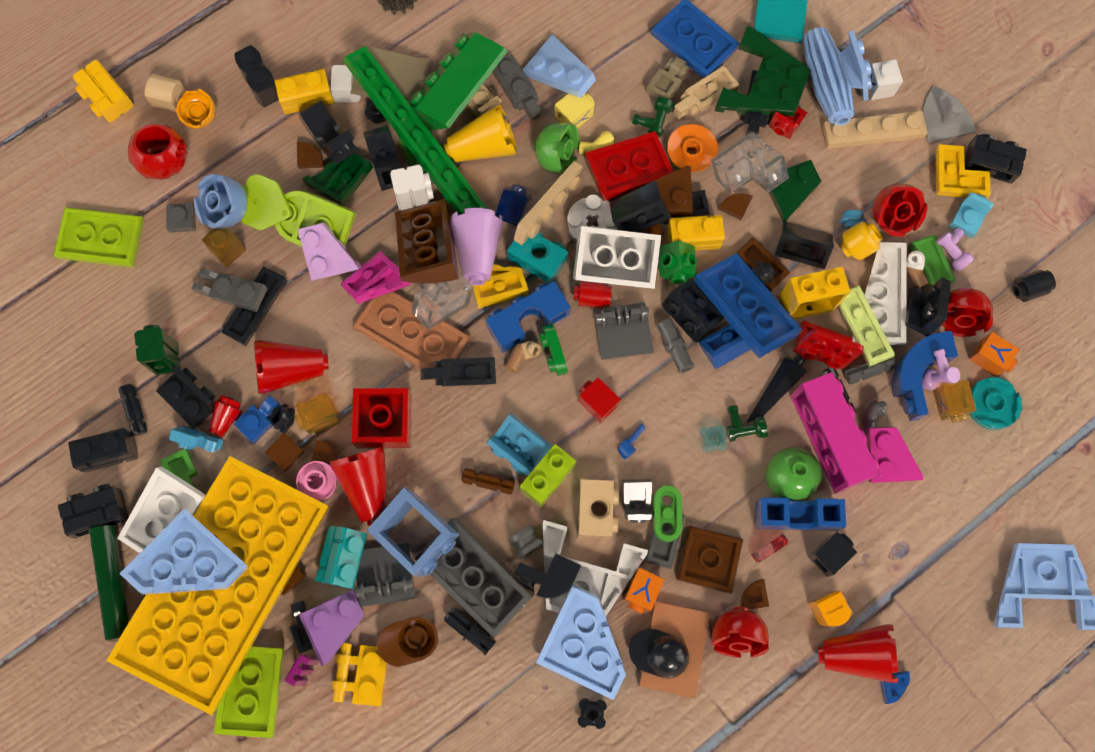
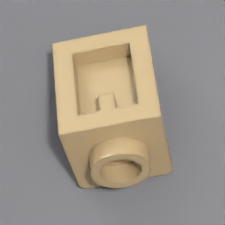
(482, 102)

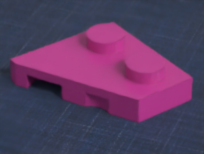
(374, 279)
(892, 455)

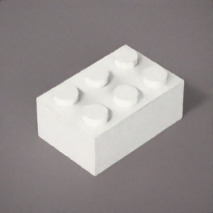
(616, 257)

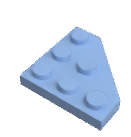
(183, 560)
(583, 645)

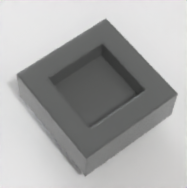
(180, 217)

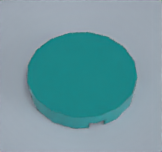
(996, 403)

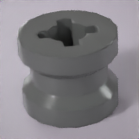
(525, 541)

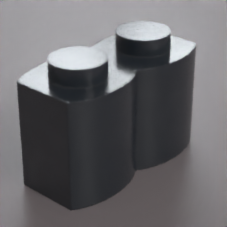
(256, 75)

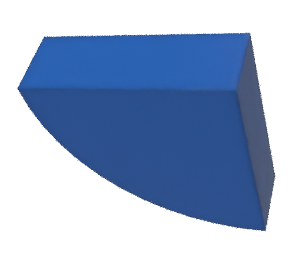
(893, 691)

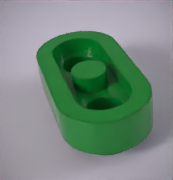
(556, 361)

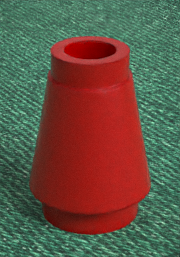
(224, 415)

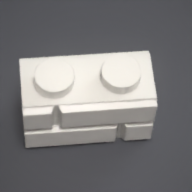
(411, 187)

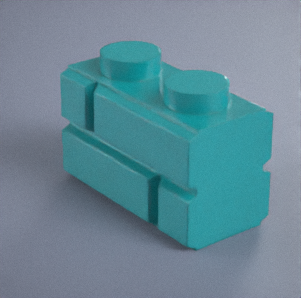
(341, 557)

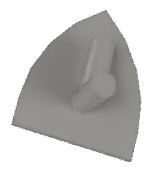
(945, 116)

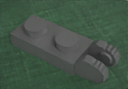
(231, 290)

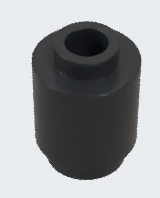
(1033, 285)

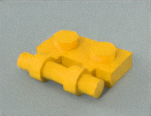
(369, 679)

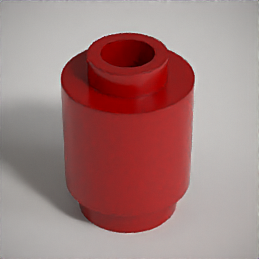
(592, 294)

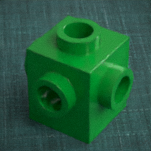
(677, 262)

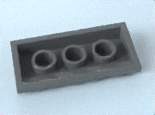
(479, 580)

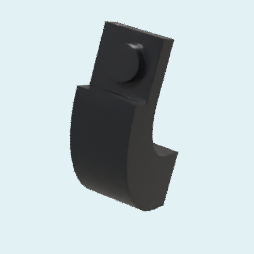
(327, 134)

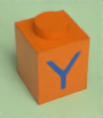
(995, 355)
(643, 591)

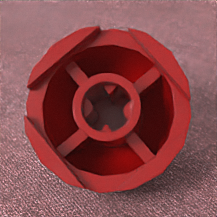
(899, 209)
(968, 312)
(740, 632)

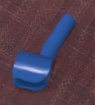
(626, 448)

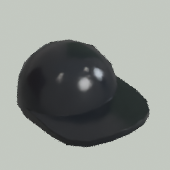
(659, 653)

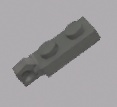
(517, 86)

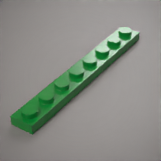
(412, 131)

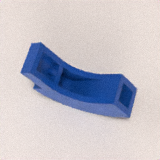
(911, 367)

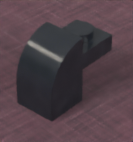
(382, 155)
(555, 582)

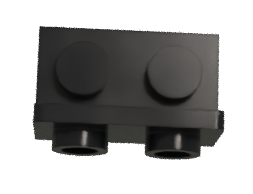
(928, 308)
(692, 310)
(186, 397)

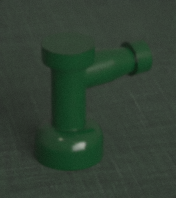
(662, 106)
(737, 429)

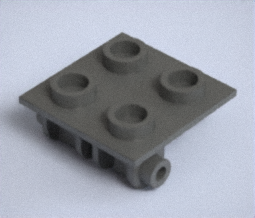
(623, 331)
(383, 577)

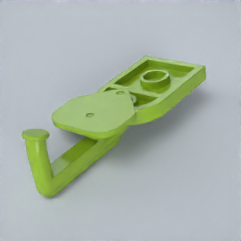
(271, 207)

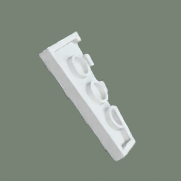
(888, 291)

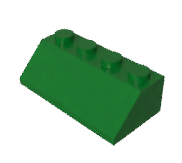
(456, 80)

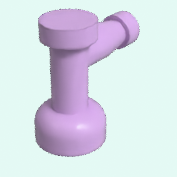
(949, 242)
(933, 379)

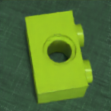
(547, 475)

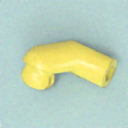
(606, 138)

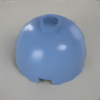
(221, 206)

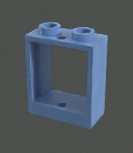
(394, 514)

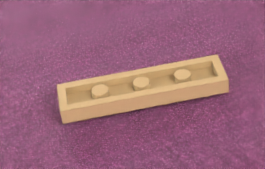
(875, 130)
(544, 208)

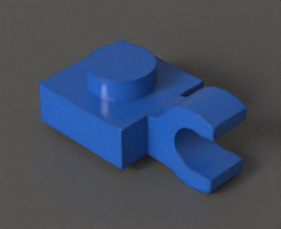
(256, 421)

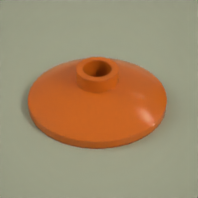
(695, 138)

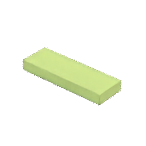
(865, 327)

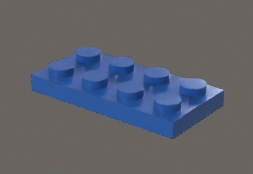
(748, 305)

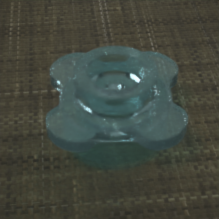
(718, 432)

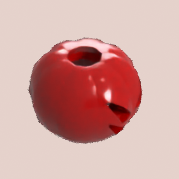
(157, 151)

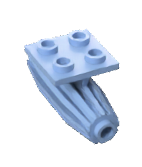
(836, 73)

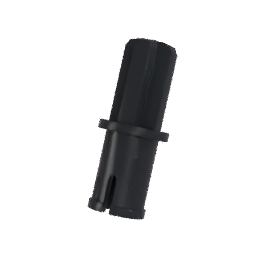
(469, 631)

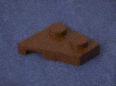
(677, 191)

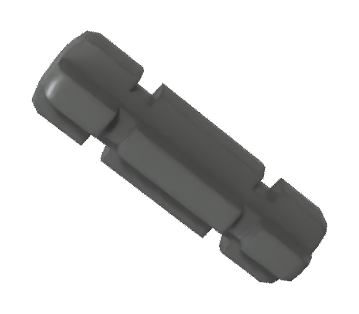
(863, 371)

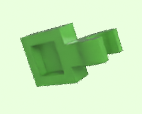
(181, 466)

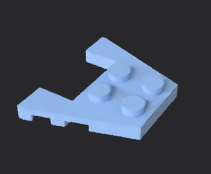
(1044, 573)

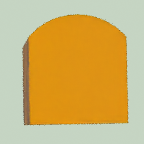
(831, 609)

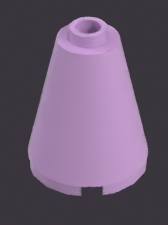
(476, 242)

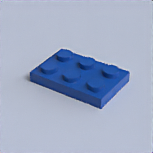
(695, 38)

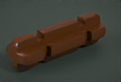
(488, 481)

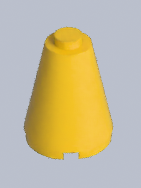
(483, 138)

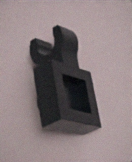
(298, 631)

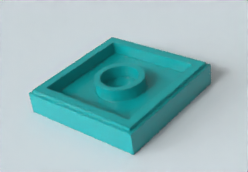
(781, 19)

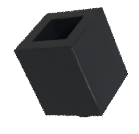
(833, 553)

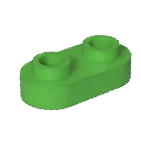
(667, 514)

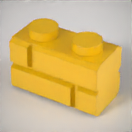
(102, 90)
(303, 91)
(697, 231)

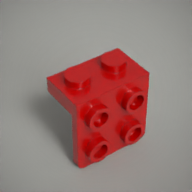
(826, 346)

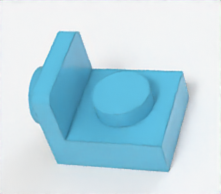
(971, 214)

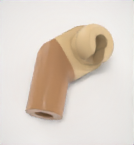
(522, 352)

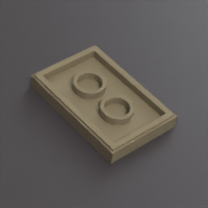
(404, 71)

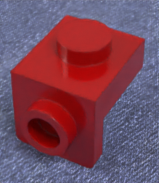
(787, 125)

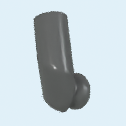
(870, 416)

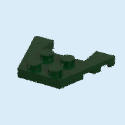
(777, 82)

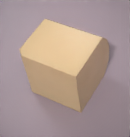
(163, 92)

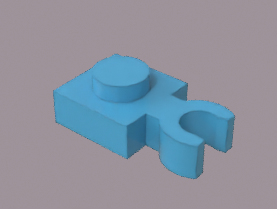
(190, 438)

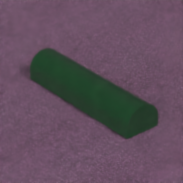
(109, 581)

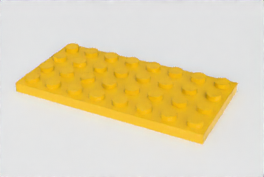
(200, 638)

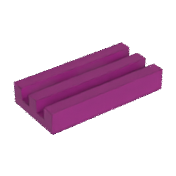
(298, 680)

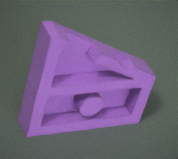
(331, 624)

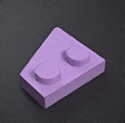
(324, 252)

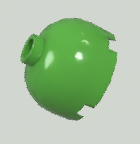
(556, 147)
(793, 474)

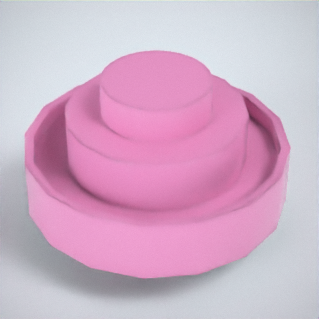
(317, 480)

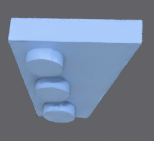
(559, 69)

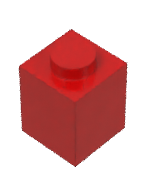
(598, 399)

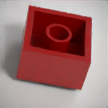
(381, 418)

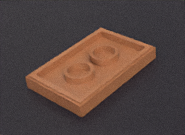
(692, 629)

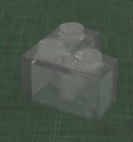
(747, 161)
(441, 300)

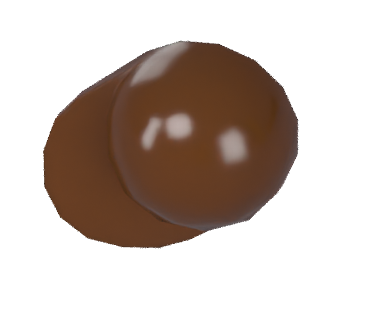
(407, 641)

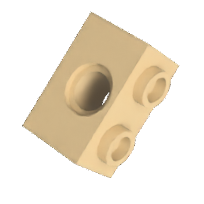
(597, 492)

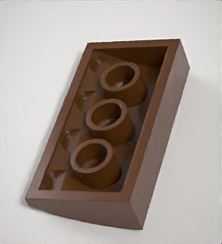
(426, 244)

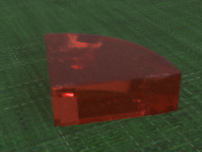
(770, 548)

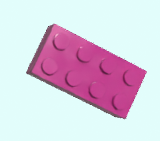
(834, 433)

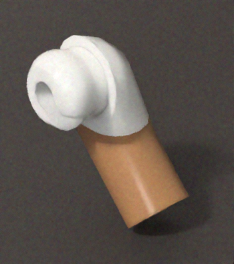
(915, 267)

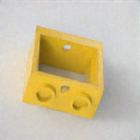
(819, 290)

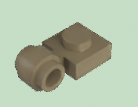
(667, 82)

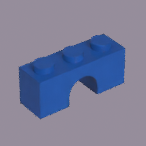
(545, 303)
(800, 515)

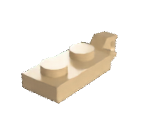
(705, 93)

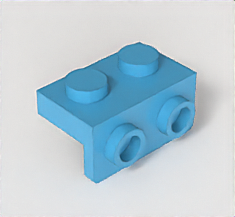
(519, 445)

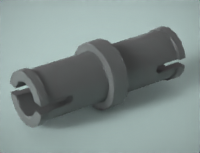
(675, 346)

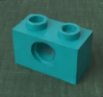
(544, 268)

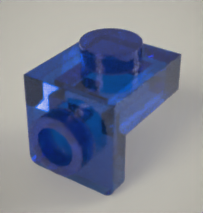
(513, 204)

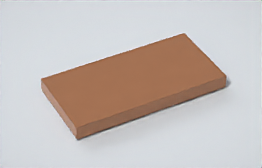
(397, 329)

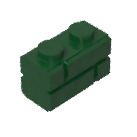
(156, 350)

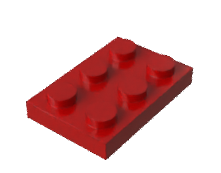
(628, 165)

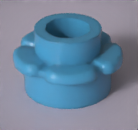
(851, 218)

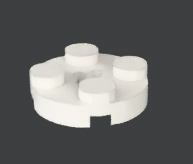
(589, 208)

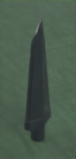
(783, 380)

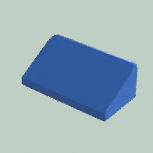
(723, 346)

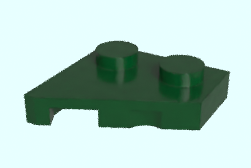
(340, 180)
(795, 190)

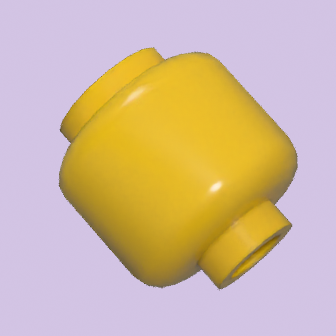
(861, 240)

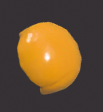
(196, 109)

